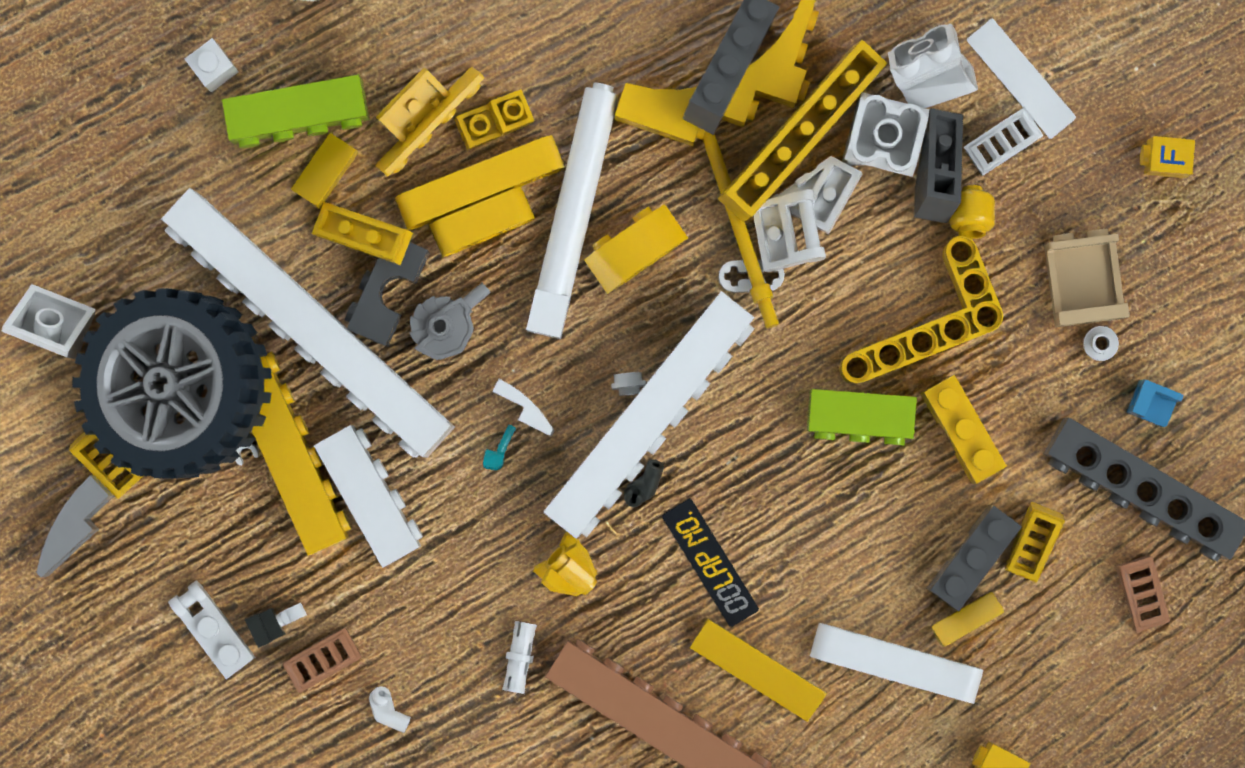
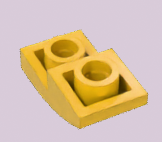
(494, 119)

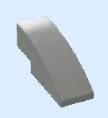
(73, 525)

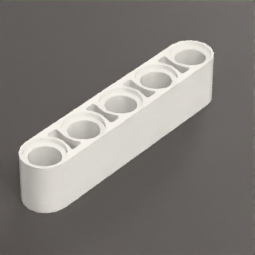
(896, 663)

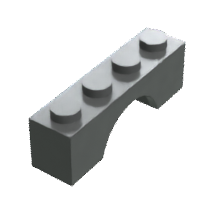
(730, 64)

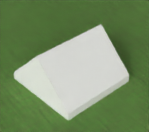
(50, 321)

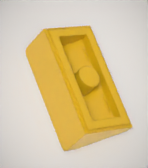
(324, 170)
(967, 619)

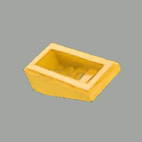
(77, 449)
(1028, 524)

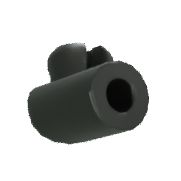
(644, 486)

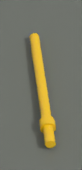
(760, 291)

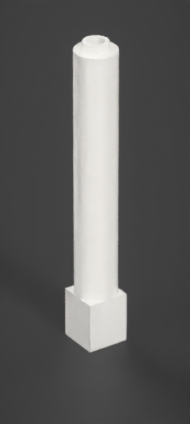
(573, 211)

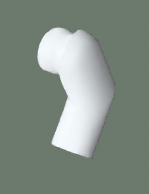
(384, 710)

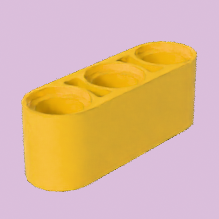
(482, 221)

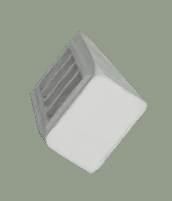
(1027, 123)

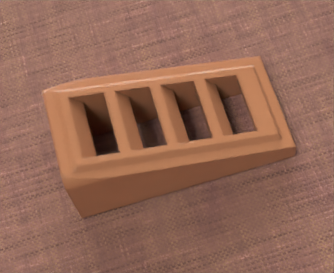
(1123, 571)
(297, 677)

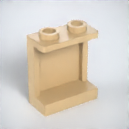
(1085, 279)

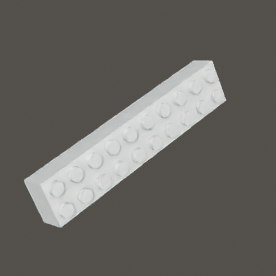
(308, 323)

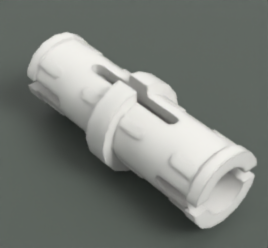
(519, 657)

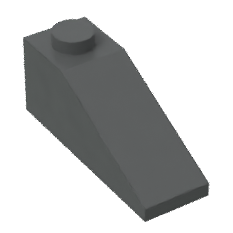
(939, 167)

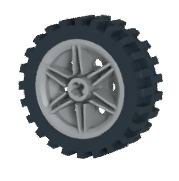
(225, 364)

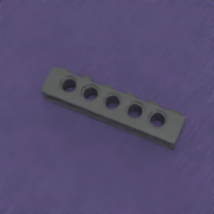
(1227, 527)

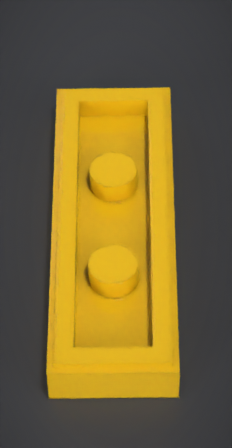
(362, 233)

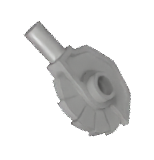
(445, 325)

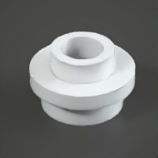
(1089, 343)
(628, 383)

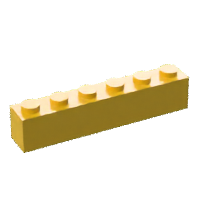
(802, 131)
(297, 468)

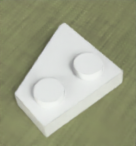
(832, 187)

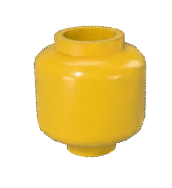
(975, 213)

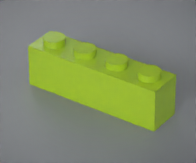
(296, 110)

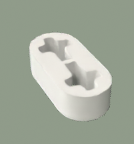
(744, 285)

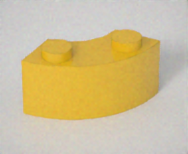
(635, 248)

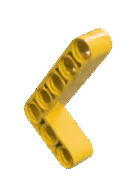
(935, 329)

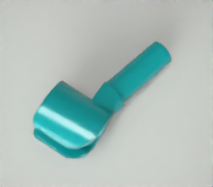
(494, 459)

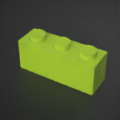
(861, 416)

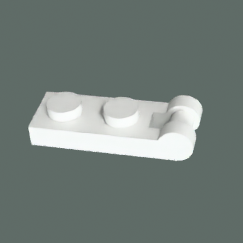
(212, 630)

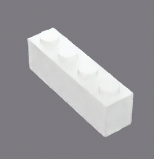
(368, 495)

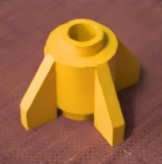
(568, 568)

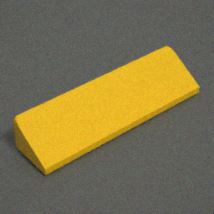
(758, 670)

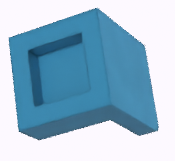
(1153, 402)

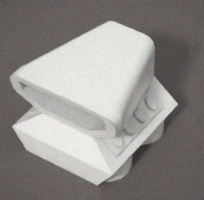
(932, 68)
(886, 134)

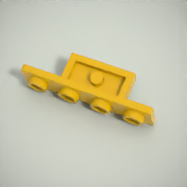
(419, 110)

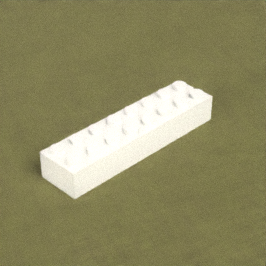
(649, 414)

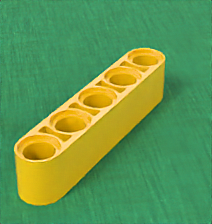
(479, 182)

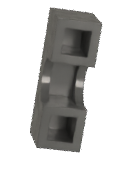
(370, 315)
(975, 557)

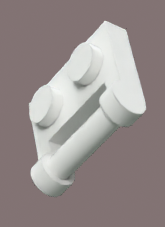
(777, 233)

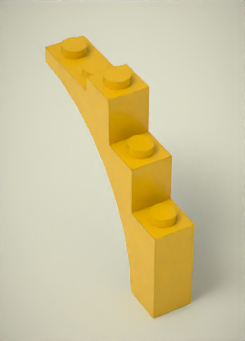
(769, 77)

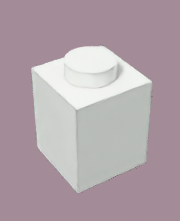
(211, 65)

